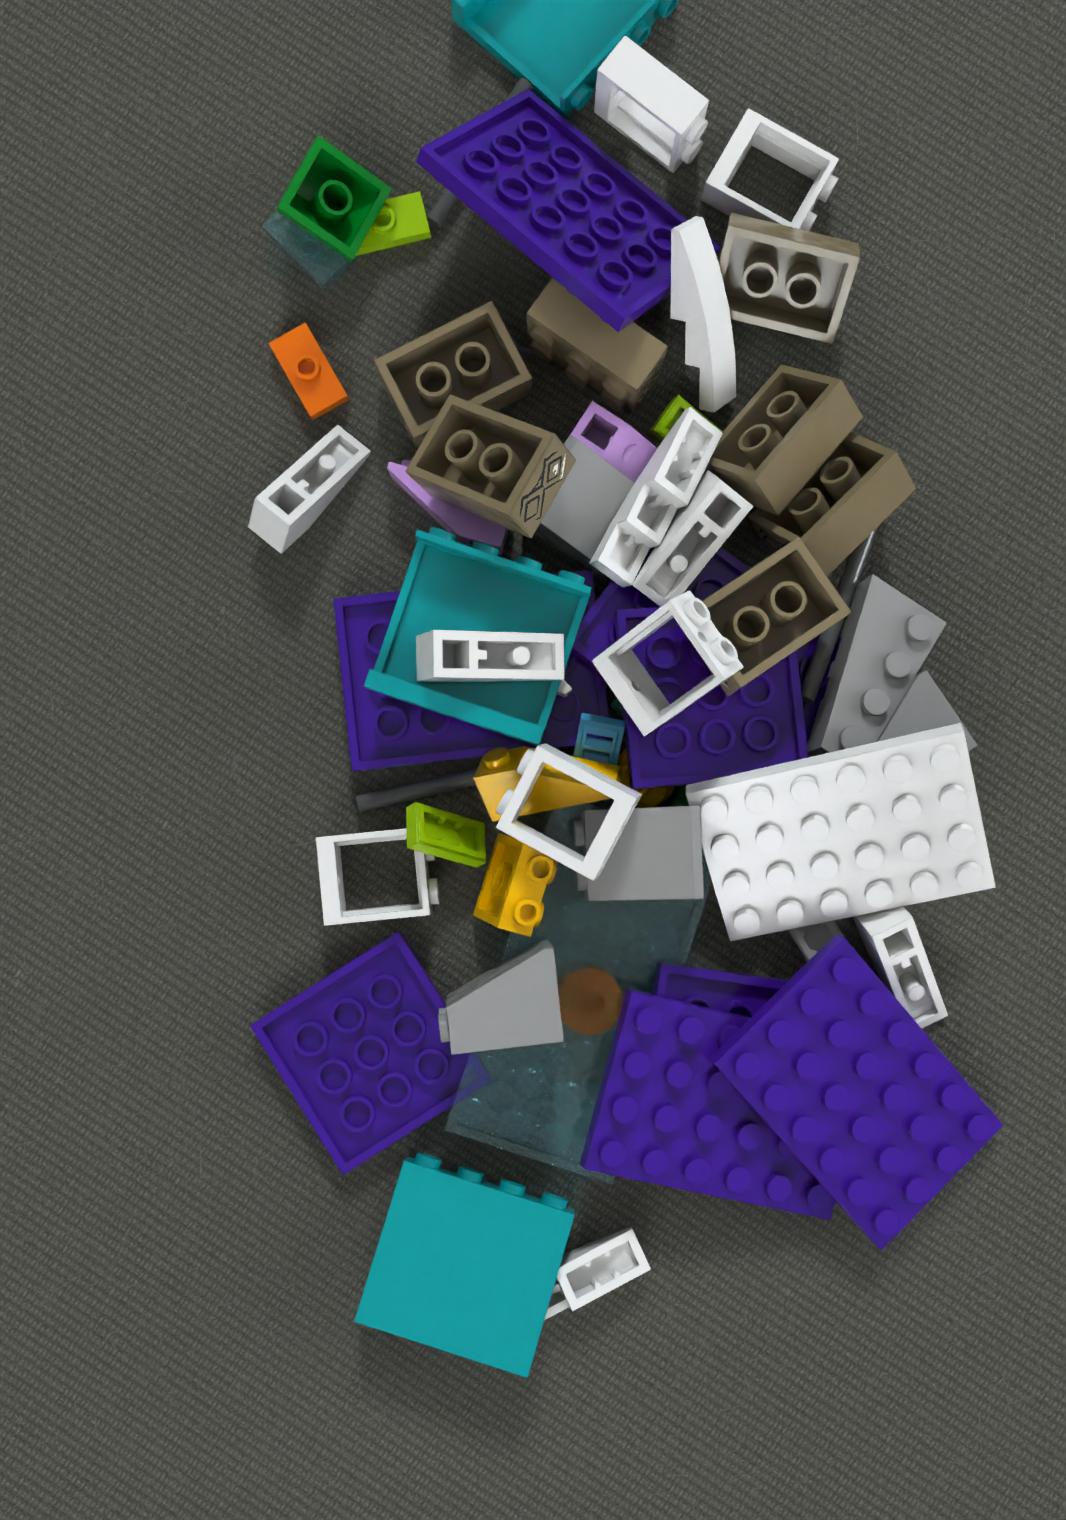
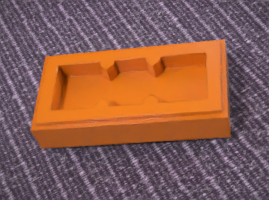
(308, 371)

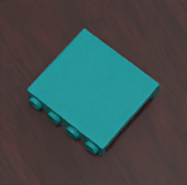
(557, 41)
(477, 591)
(466, 1264)

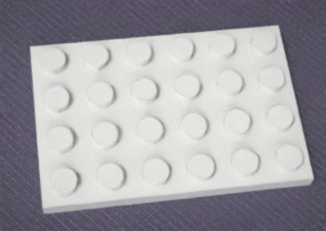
(844, 833)

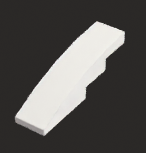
(702, 303)
(655, 497)
(596, 1270)

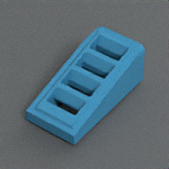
(598, 748)

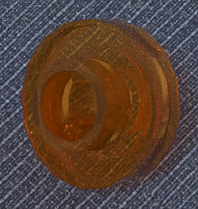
(589, 1000)

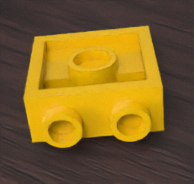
(514, 886)

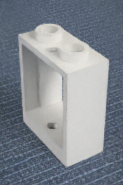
(650, 105)
(782, 145)
(633, 683)
(610, 831)
(333, 885)

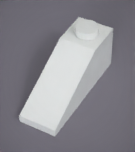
(306, 489)
(691, 539)
(488, 656)
(902, 962)

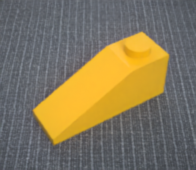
(551, 791)

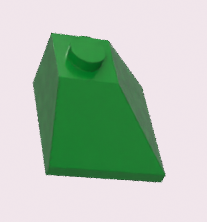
(333, 198)

